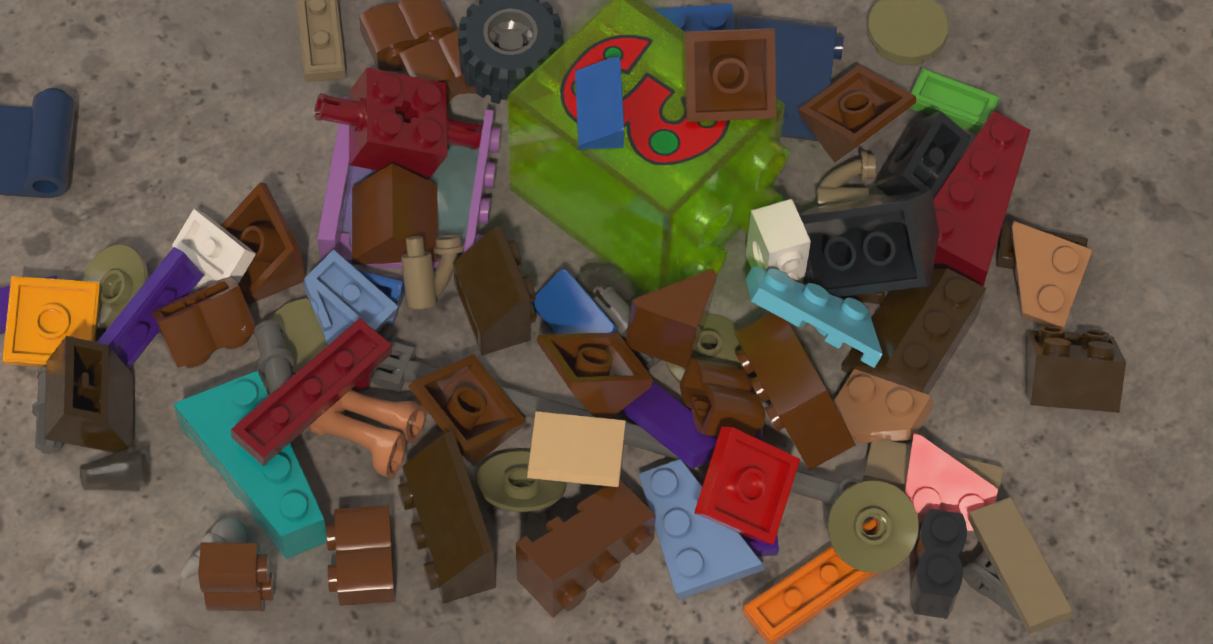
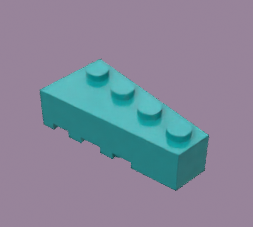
(272, 492)

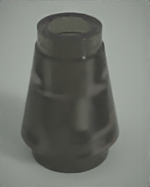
(117, 472)

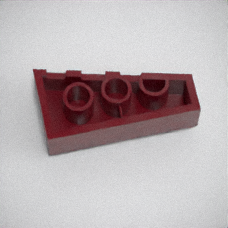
(977, 197)

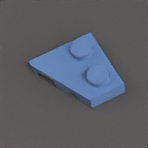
(343, 296)

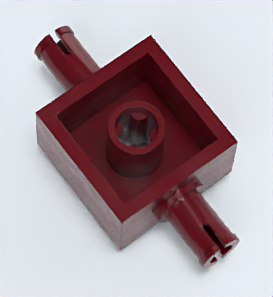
(397, 122)

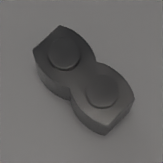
(938, 563)

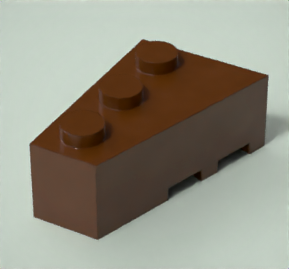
(793, 388)
(584, 548)

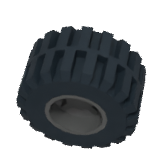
(506, 43)

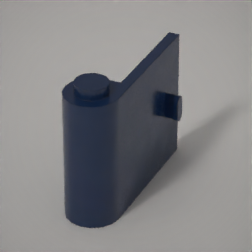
(802, 65)
(36, 145)

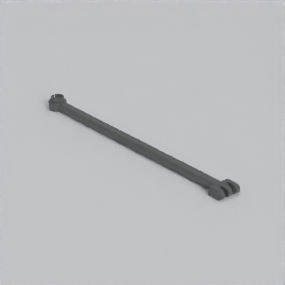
(404, 369)

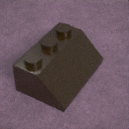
(921, 330)
(448, 521)

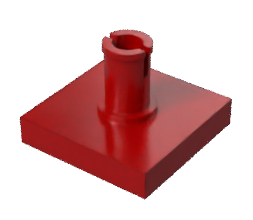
(747, 485)

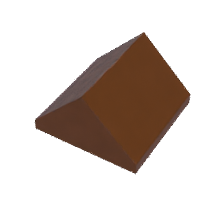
(729, 74)
(853, 110)
(387, 211)
(264, 230)
(671, 319)
(597, 369)
(469, 404)

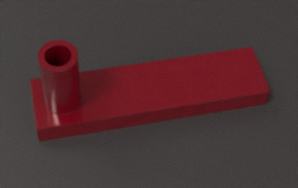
(311, 391)

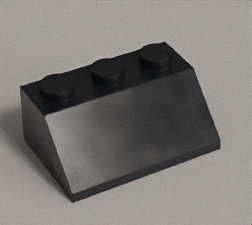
(872, 244)

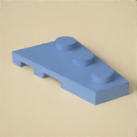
(694, 548)

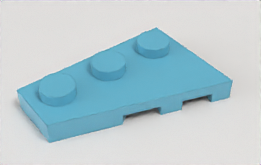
(802, 304)

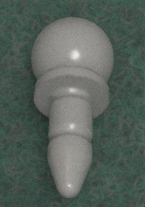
(223, 531)

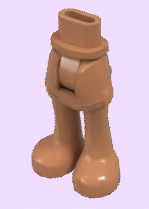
(386, 445)

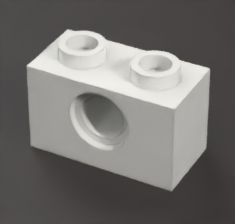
(778, 240)

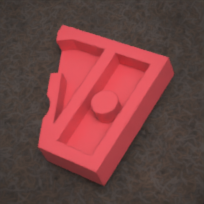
(944, 482)

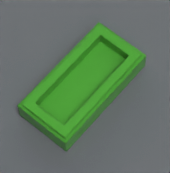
(958, 101)

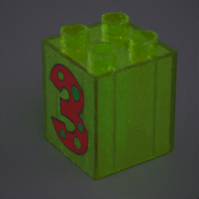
(674, 186)

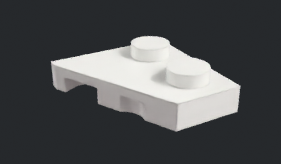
(213, 249)

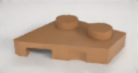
(1047, 274)
(881, 408)

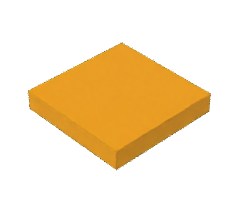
(44, 313)

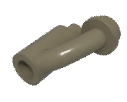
(830, 189)
(420, 282)

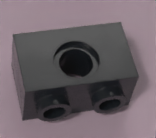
(924, 156)

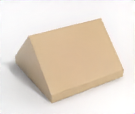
(577, 449)

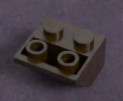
(495, 292)
(1074, 369)
(88, 397)

